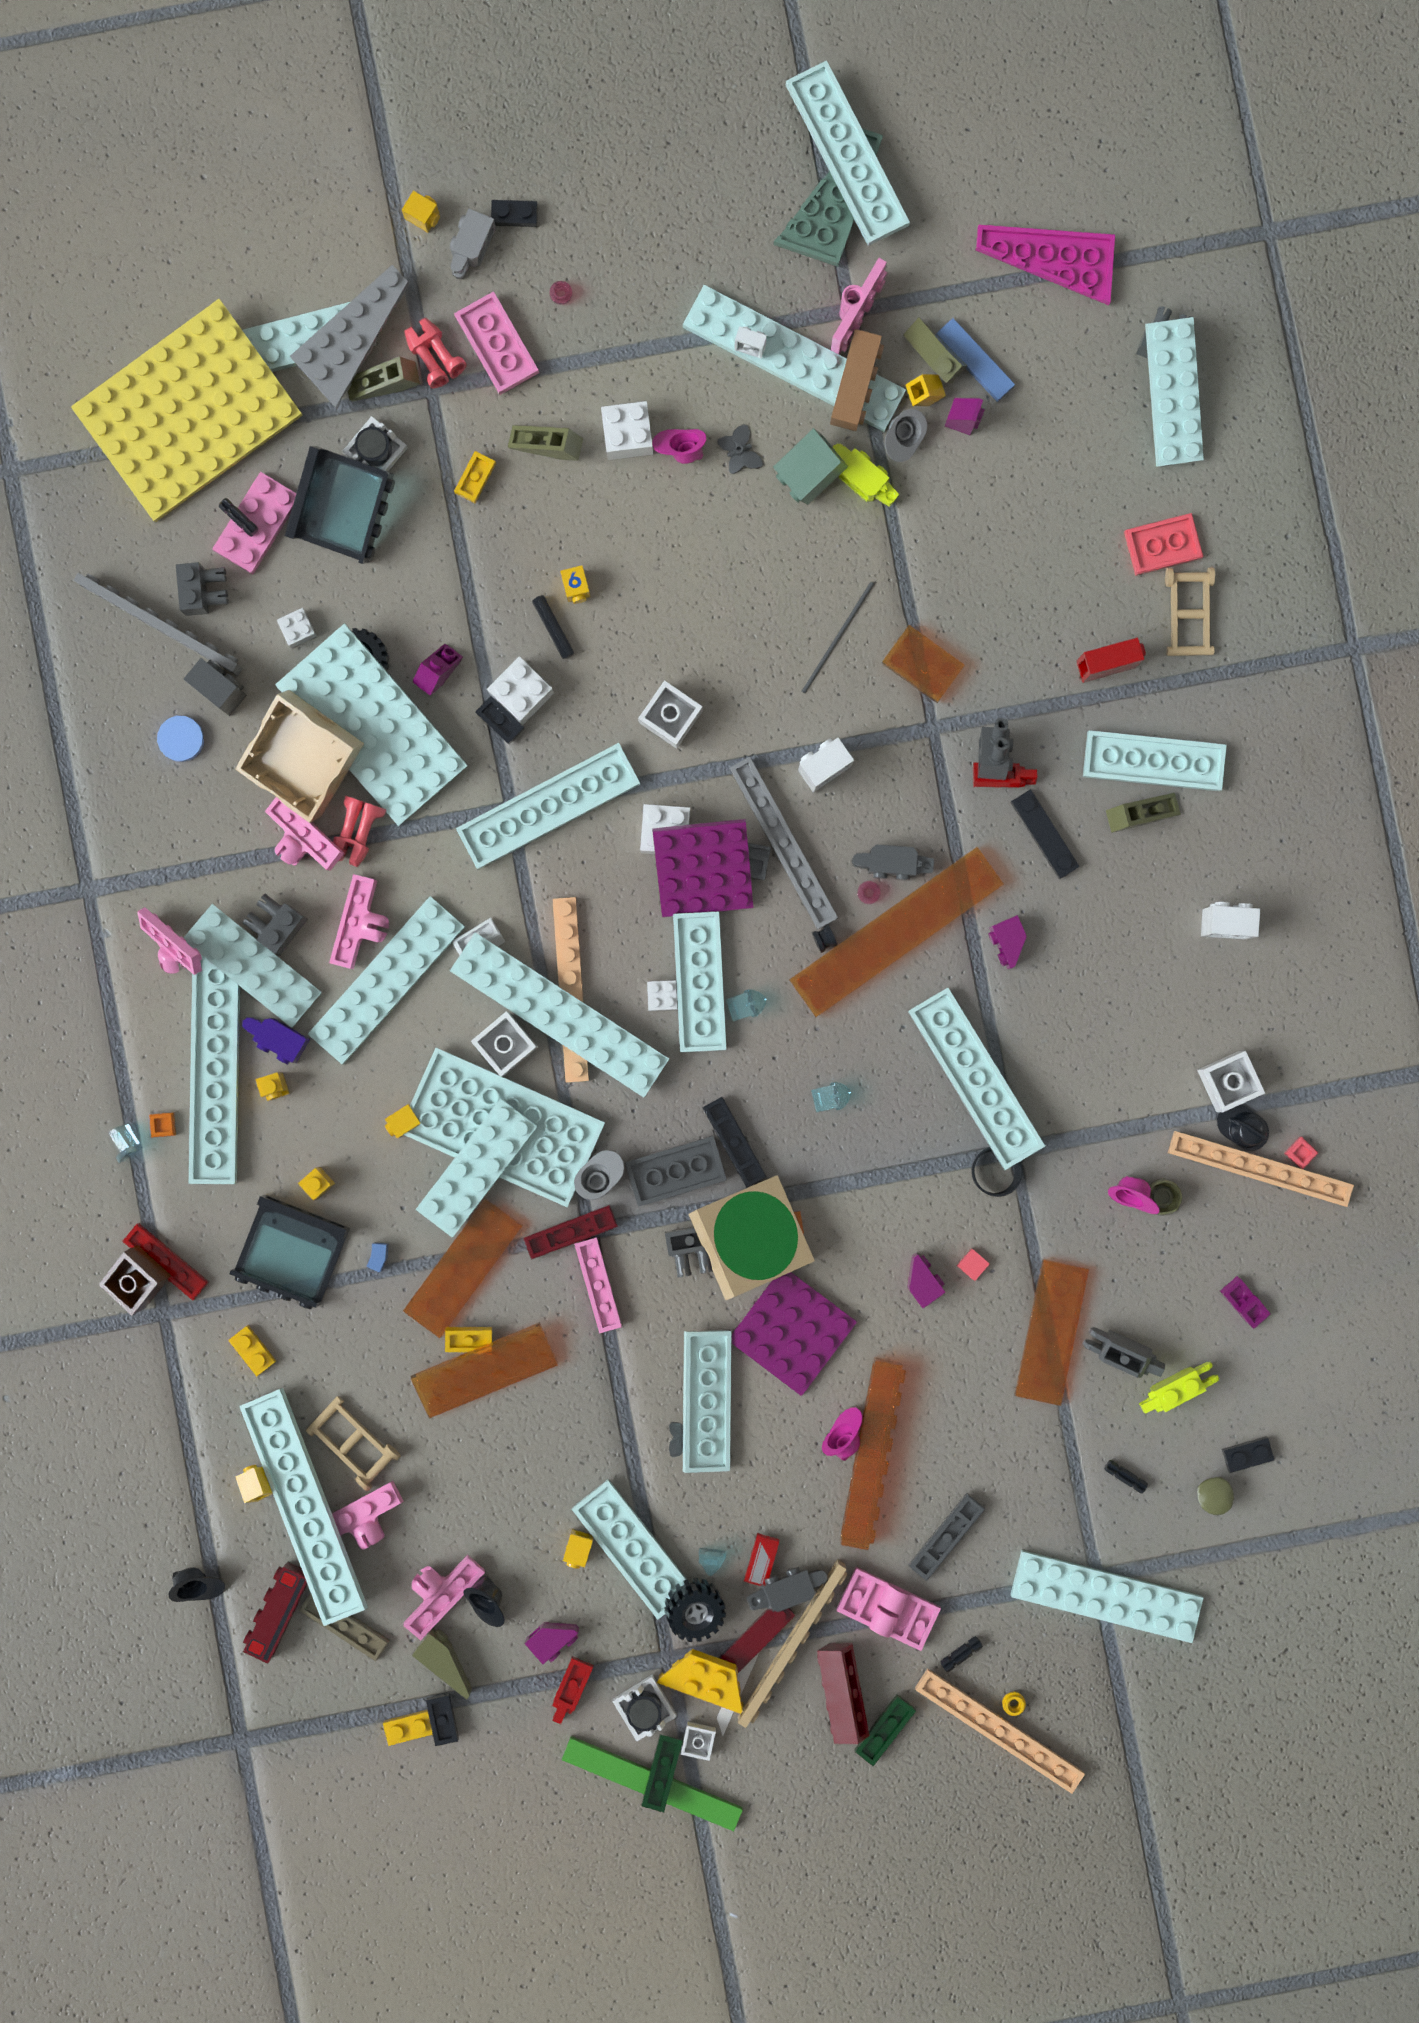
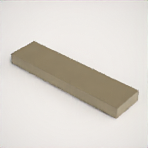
(350, 1630)

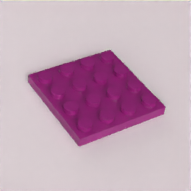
(703, 867)
(792, 1331)

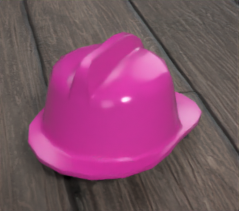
(681, 444)
(1134, 1193)
(844, 1436)

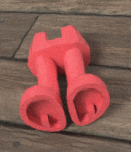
(421, 345)
(359, 846)

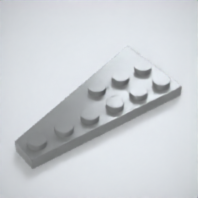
(346, 340)

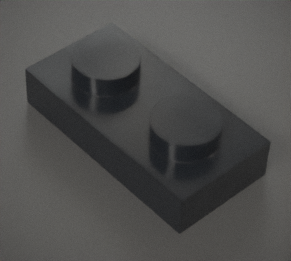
(514, 213)
(499, 720)
(1248, 1454)
(442, 1719)

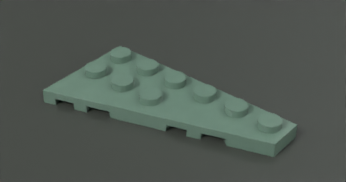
(824, 220)

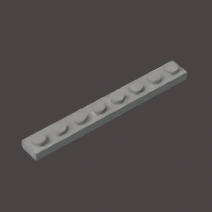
(151, 618)
(783, 843)

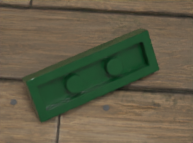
(885, 1730)
(661, 1773)

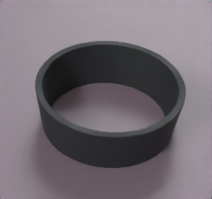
(1018, 1172)

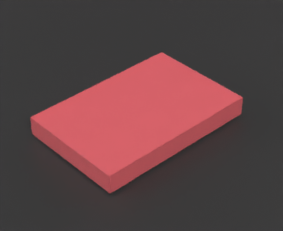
(1163, 544)

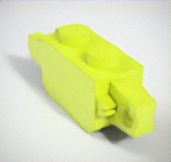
(865, 477)
(1178, 1389)

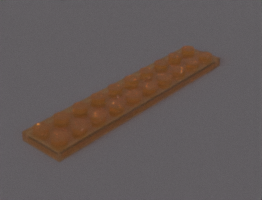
(896, 932)

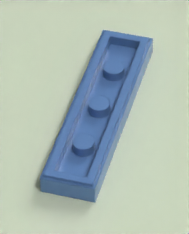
(978, 362)

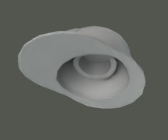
(905, 434)
(599, 1175)

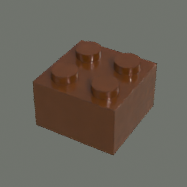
(134, 1280)

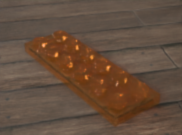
(462, 1268)
(1051, 1332)
(484, 1370)

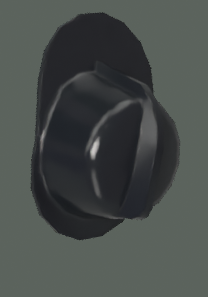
(1243, 1127)
(193, 1585)
(485, 1601)

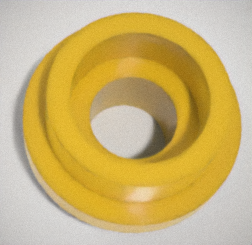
(1013, 1710)

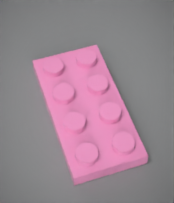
(496, 343)
(268, 507)

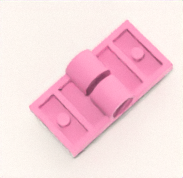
(855, 303)
(888, 1609)

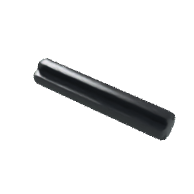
(553, 627)

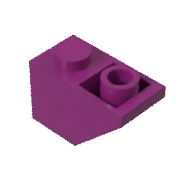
(965, 415)
(436, 669)
(1009, 939)
(922, 1282)
(550, 1638)

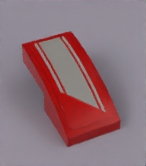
(761, 1559)

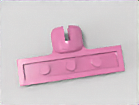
(302, 838)
(357, 922)
(173, 948)
(362, 1515)
(440, 1594)

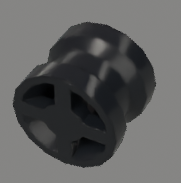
(824, 938)

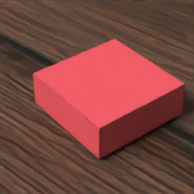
(1301, 1152)
(973, 1264)

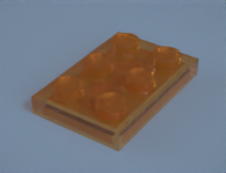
(923, 664)

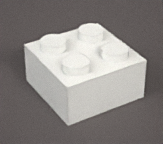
(750, 342)
(296, 628)
(662, 995)
(698, 1741)

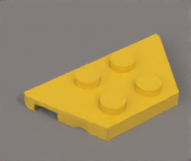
(705, 1679)

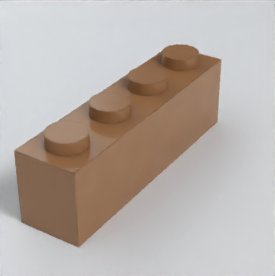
(856, 379)

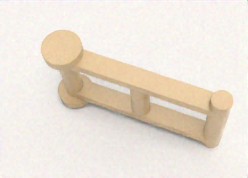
(1171, 580)
(388, 1451)

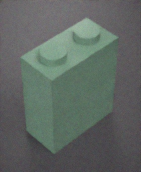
(809, 467)

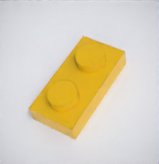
(475, 477)
(466, 1338)
(252, 1350)
(407, 1727)

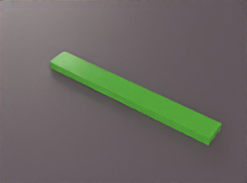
(635, 1777)

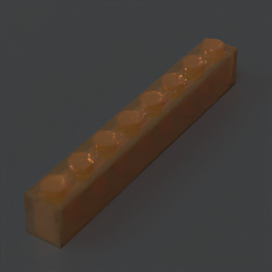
(870, 1457)

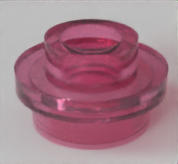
(560, 286)
(868, 885)

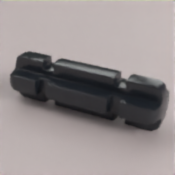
(238, 517)
(1126, 1476)
(961, 1654)

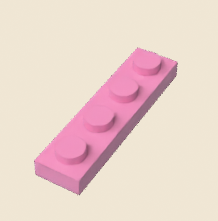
(598, 1285)

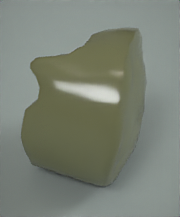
(1166, 1195)
(1215, 1495)

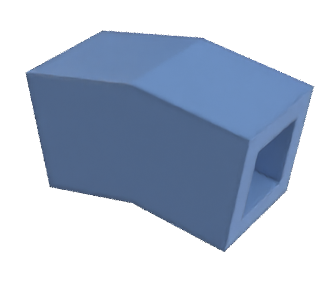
(378, 1256)

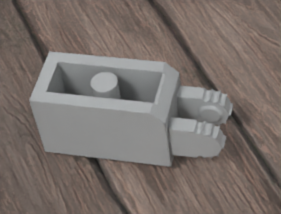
(471, 242)

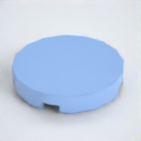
(180, 738)

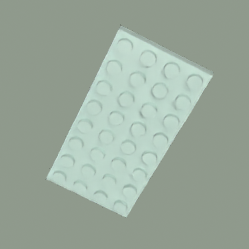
(402, 750)
(460, 1095)

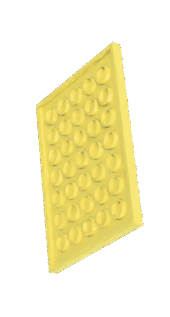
(186, 410)

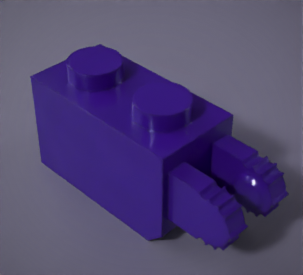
(278, 1038)

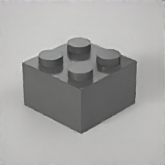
(211, 683)

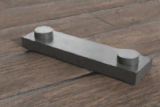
(946, 1536)

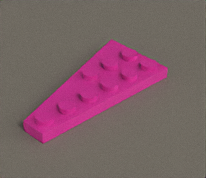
(1063, 257)

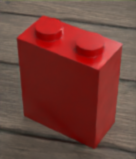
(1110, 659)

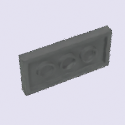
(675, 1171)

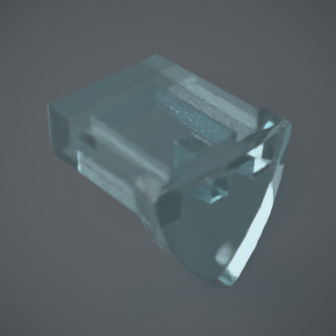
(746, 1004)
(831, 1097)
(125, 1141)
(711, 1559)

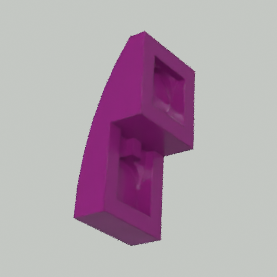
(1245, 1302)

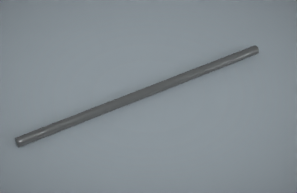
(835, 641)

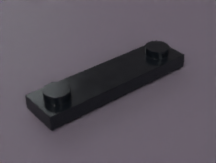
(1044, 834)
(734, 1142)

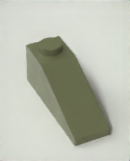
(935, 351)
(384, 379)
(546, 441)
(1142, 812)
(440, 1658)

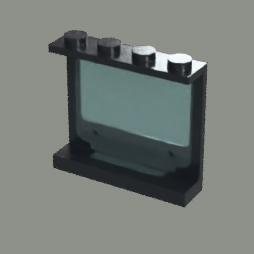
(340, 504)
(290, 1252)

